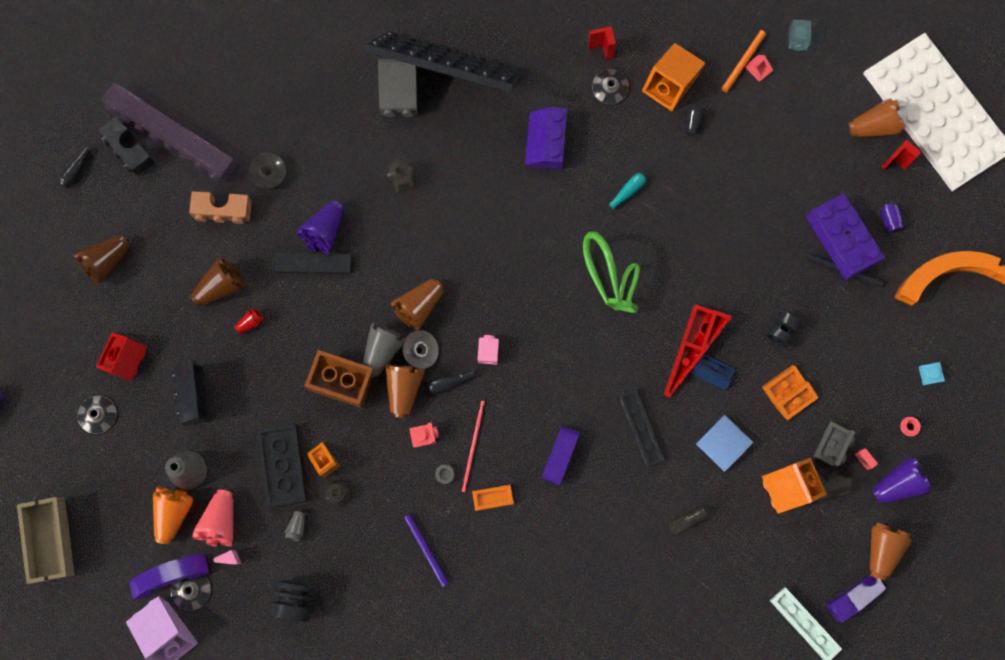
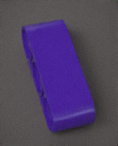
(560, 455)

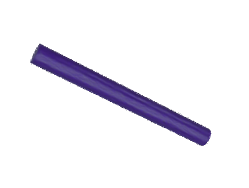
(426, 550)

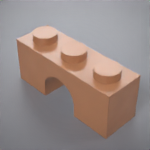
(236, 210)

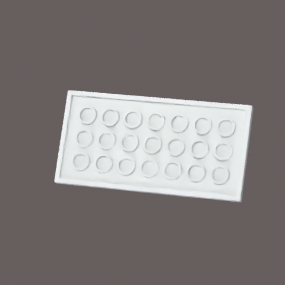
(939, 111)

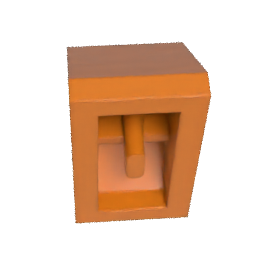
(323, 460)

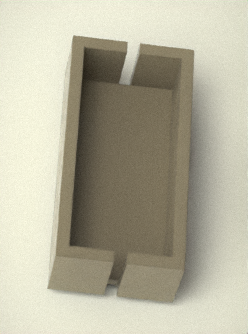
(45, 540)

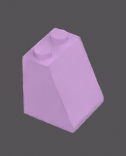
(160, 632)

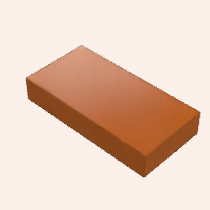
(493, 497)

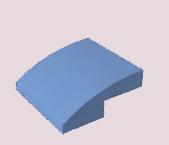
(724, 443)

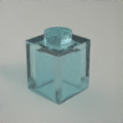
(799, 34)

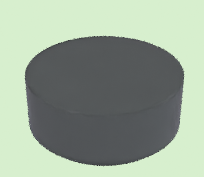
(445, 474)

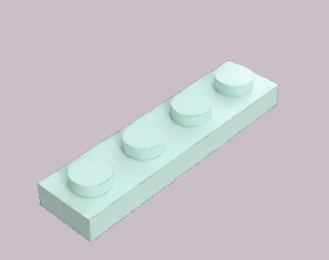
(805, 624)

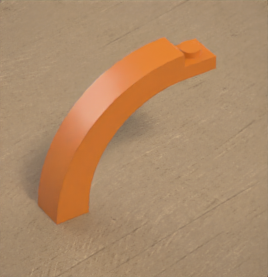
(956, 261)

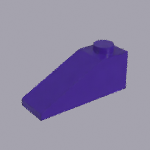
(855, 598)

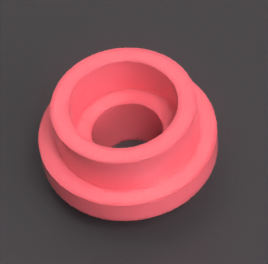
(914, 422)

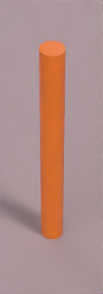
(744, 60)

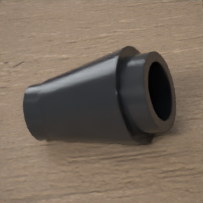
(694, 119)

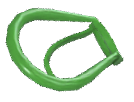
(616, 303)

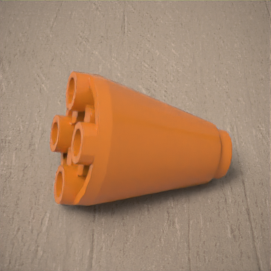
(169, 512)

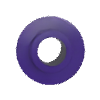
(892, 217)

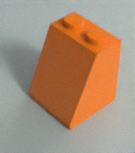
(672, 76)
(794, 486)

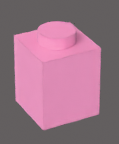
(488, 350)

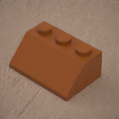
(339, 379)

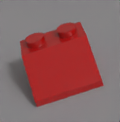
(122, 356)

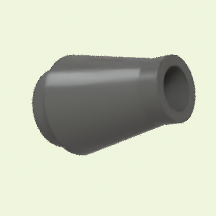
(295, 528)

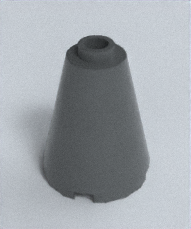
(381, 348)
(186, 470)

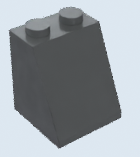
(398, 88)

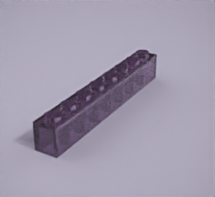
(168, 132)

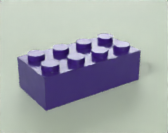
(845, 237)

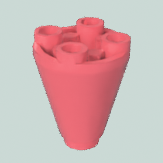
(217, 521)

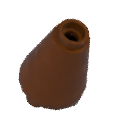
(102, 257)
(217, 283)

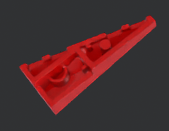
(700, 332)

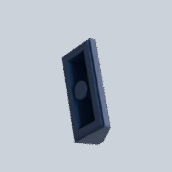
(713, 372)

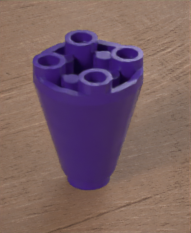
(322, 228)
(902, 483)

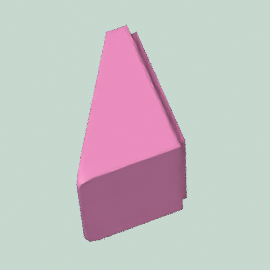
(229, 557)

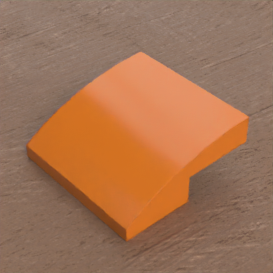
(790, 392)

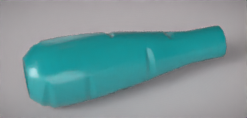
(631, 187)

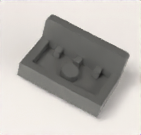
(834, 445)

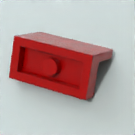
(603, 38)
(904, 155)

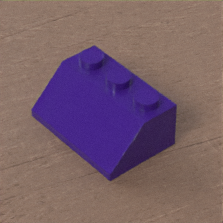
(546, 138)

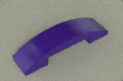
(168, 573)

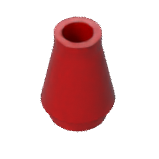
(249, 321)

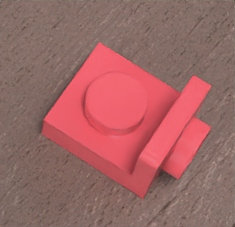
(424, 435)

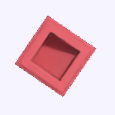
(759, 67)

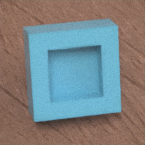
(931, 373)

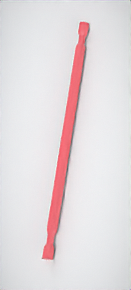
(473, 446)

